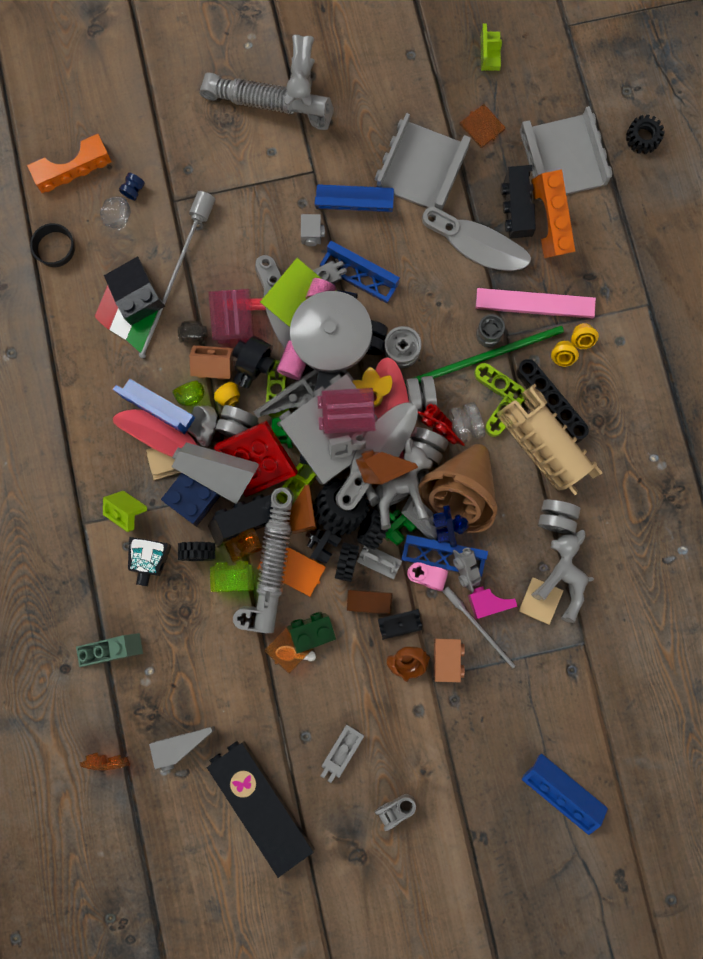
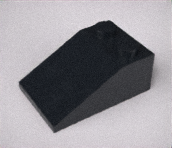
(133, 291)

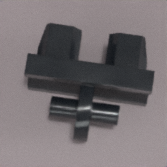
(320, 553)

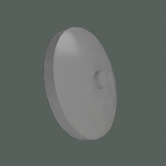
(331, 331)

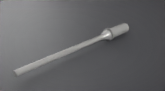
(459, 604)

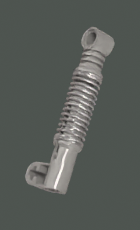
(240, 92)
(271, 575)

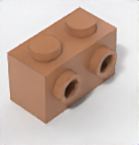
(211, 362)
(448, 660)

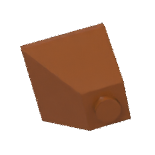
(382, 467)
(302, 513)

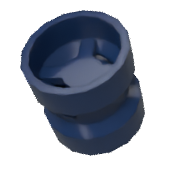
(131, 186)

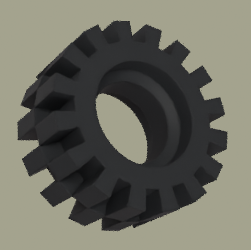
(647, 124)
(371, 531)
(196, 551)
(347, 562)

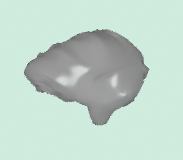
(204, 424)

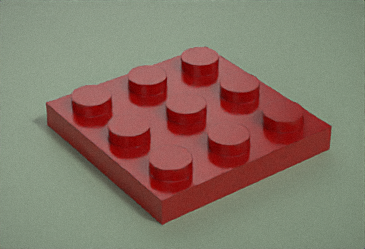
(263, 447)

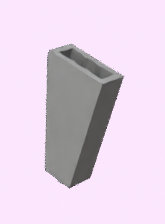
(215, 470)

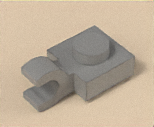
(344, 445)

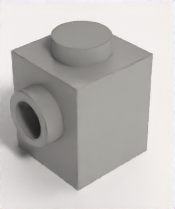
(311, 229)

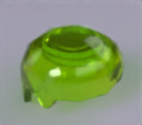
(189, 393)

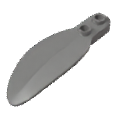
(478, 241)
(265, 274)
(390, 437)

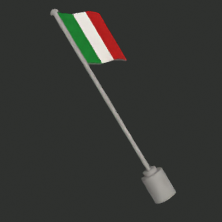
(141, 332)

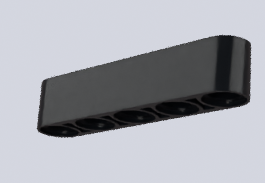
(550, 390)

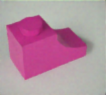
(485, 603)

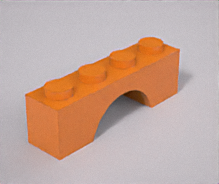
(90, 157)

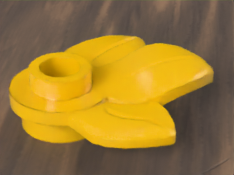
(380, 386)

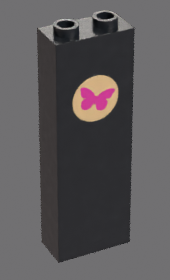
(260, 808)

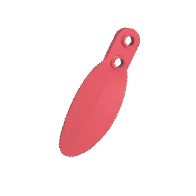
(398, 392)
(152, 431)

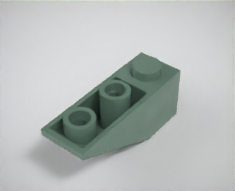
(109, 649)

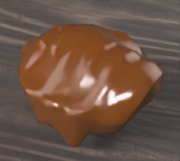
(408, 662)

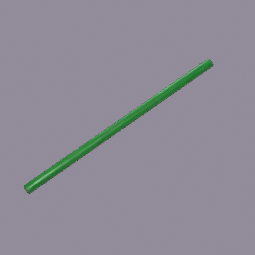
(492, 353)

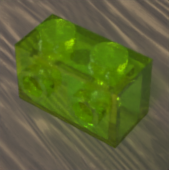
(231, 578)

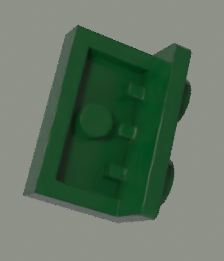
(311, 632)

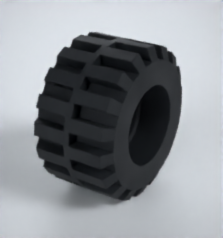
(332, 516)

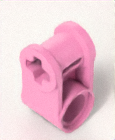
(431, 576)

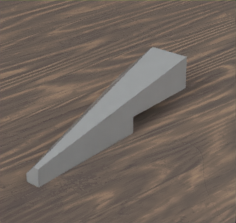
(293, 394)

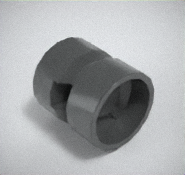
(490, 330)

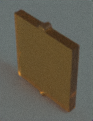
(482, 125)
(284, 653)

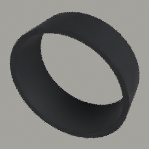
(42, 232)

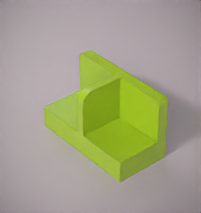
(490, 50)
(122, 509)

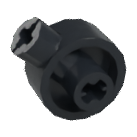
(252, 359)

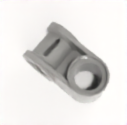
(395, 812)

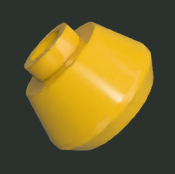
(584, 336)
(564, 353)
(227, 394)

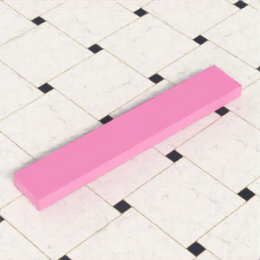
(535, 303)

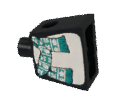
(147, 558)

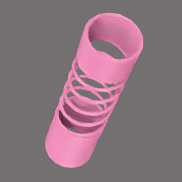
(290, 363)

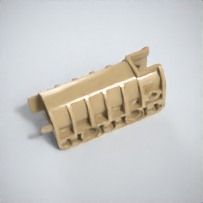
(547, 441)

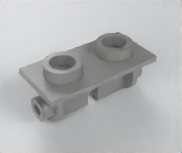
(379, 561)
(468, 576)

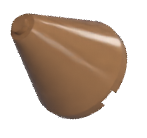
(465, 486)

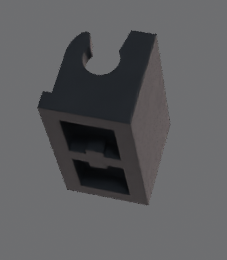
(400, 624)

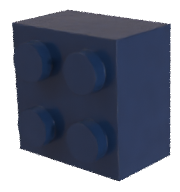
(190, 499)

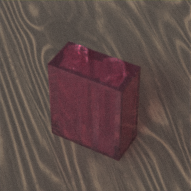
(231, 315)
(346, 411)

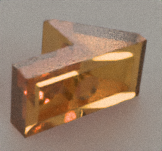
(243, 545)

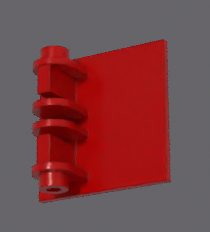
(435, 419)

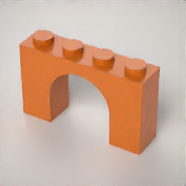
(551, 190)

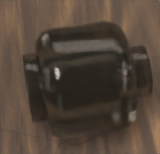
(192, 333)

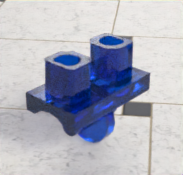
(458, 524)

